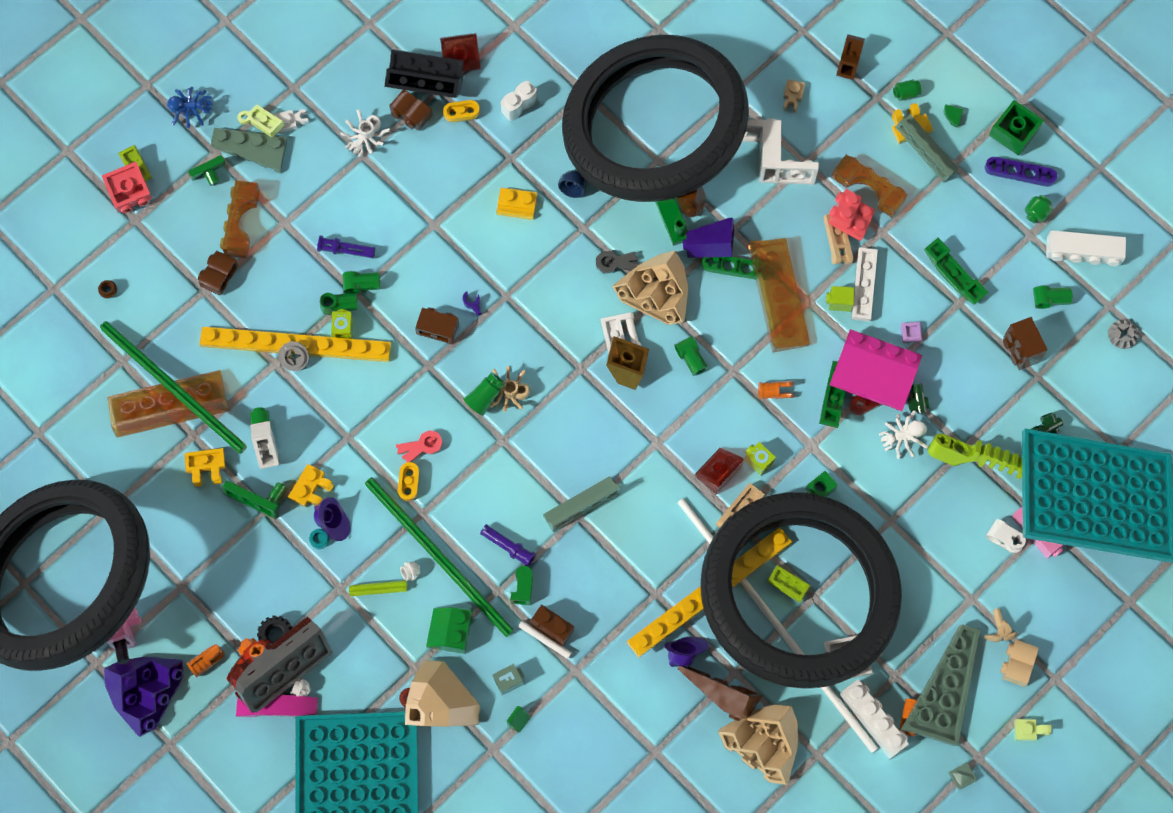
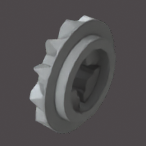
(1125, 342)
(289, 362)

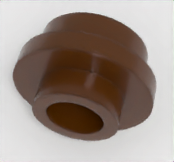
(107, 284)

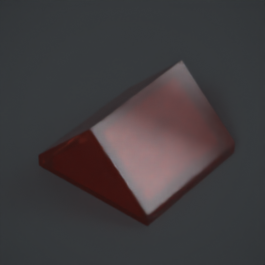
(463, 48)
(719, 469)

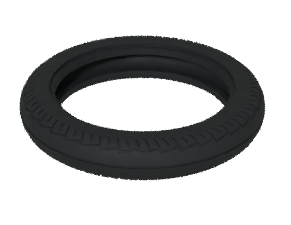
(678, 177)
(119, 592)
(758, 655)

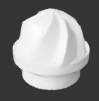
(410, 571)
(300, 688)

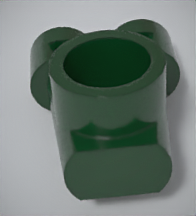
(918, 402)
(1049, 423)

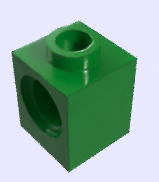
(824, 480)

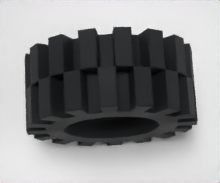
(271, 623)

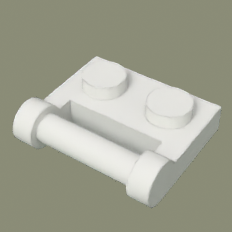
(612, 327)

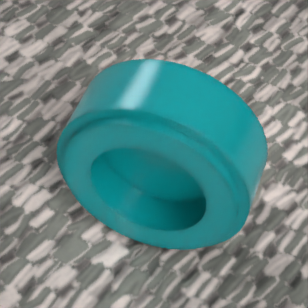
(319, 539)

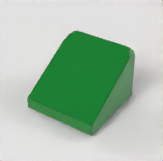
(518, 719)

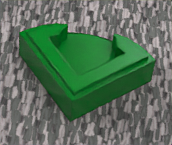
(953, 114)

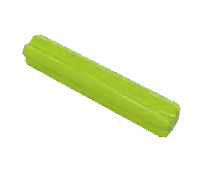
(378, 588)

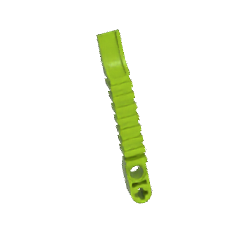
(957, 452)

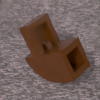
(850, 57)

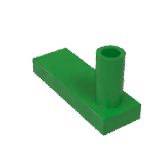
(672, 220)
(266, 506)

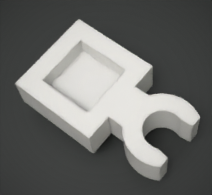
(290, 119)

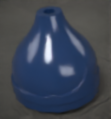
(572, 184)

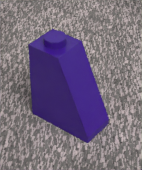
(711, 240)

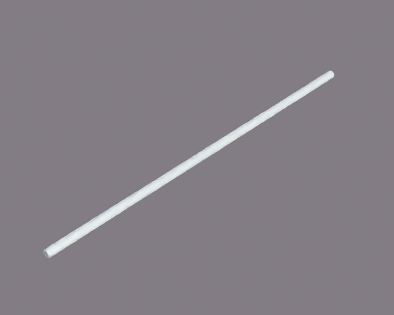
(783, 633)

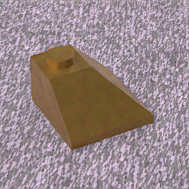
(627, 362)

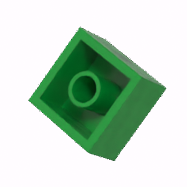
(1016, 127)

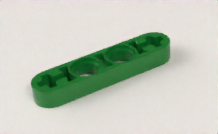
(736, 271)

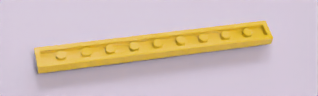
(315, 345)
(692, 604)

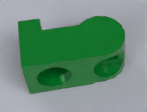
(524, 586)

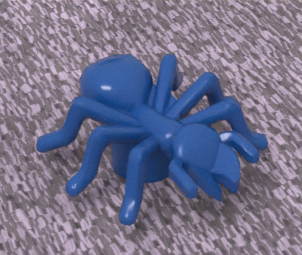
(188, 107)

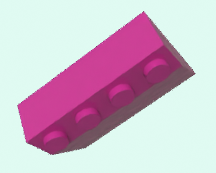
(876, 370)

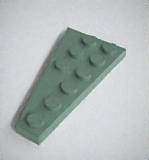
(943, 701)

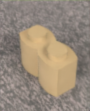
(1019, 663)

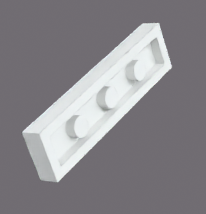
(864, 284)

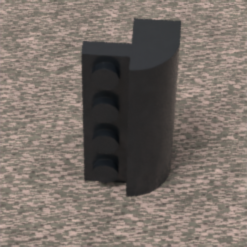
(424, 73)

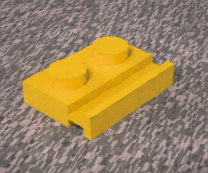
(516, 203)

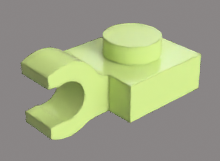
(1027, 730)

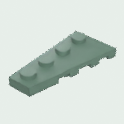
(251, 147)

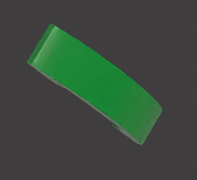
(954, 273)
(832, 403)

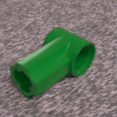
(355, 282)
(1046, 297)
(339, 301)
(689, 351)

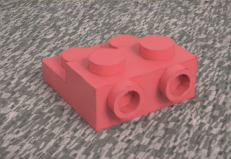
(127, 188)
(851, 214)

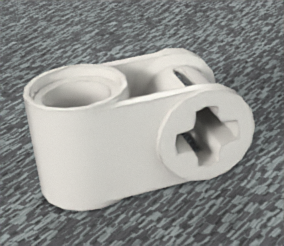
(1004, 535)

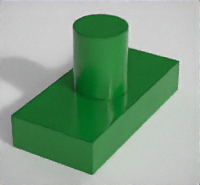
(208, 169)

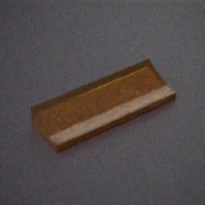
(779, 294)
(158, 407)

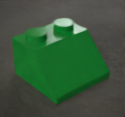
(449, 629)

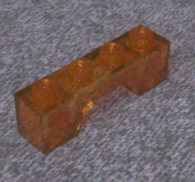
(851, 172)
(244, 197)

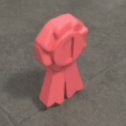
(429, 443)

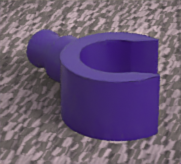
(474, 306)

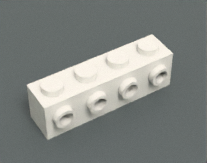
(1086, 248)
(874, 719)

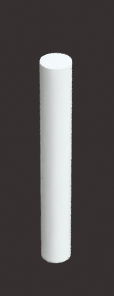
(545, 639)

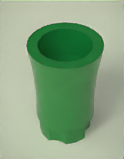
(484, 393)

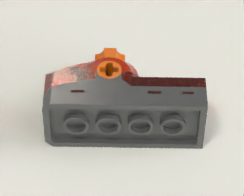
(272, 667)

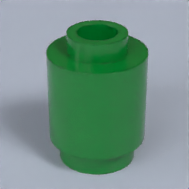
(907, 89)
(259, 415)

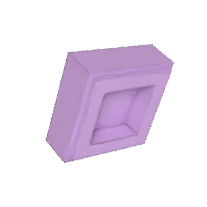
(911, 332)

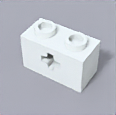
(264, 444)

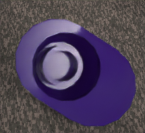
(332, 519)
(684, 650)

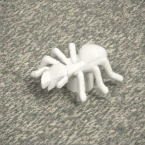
(366, 131)
(908, 433)

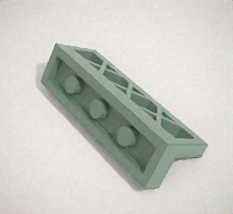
(926, 147)
(581, 503)

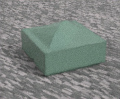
(962, 776)

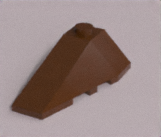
(731, 699)

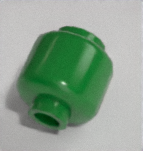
(1038, 209)

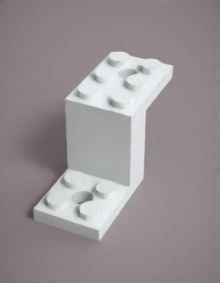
(771, 167)

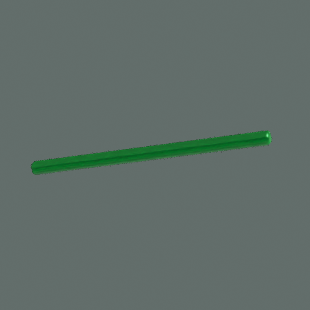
(173, 387)
(439, 557)

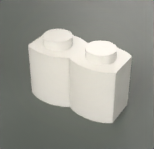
(515, 102)

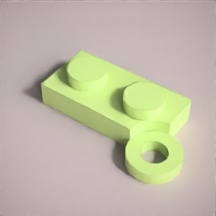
(262, 120)

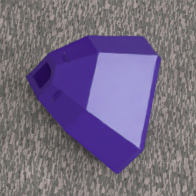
(143, 689)

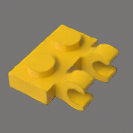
(914, 110)
(205, 460)
(307, 484)

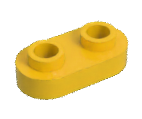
(461, 109)
(408, 482)

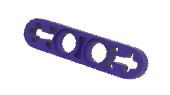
(1020, 175)

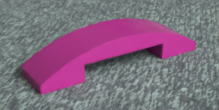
(282, 706)

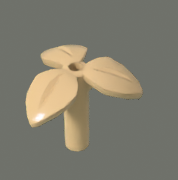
(1003, 629)

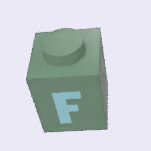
(508, 679)

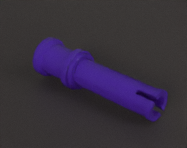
(335, 248)
(515, 549)

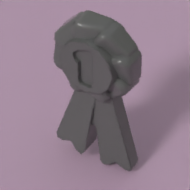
(608, 262)

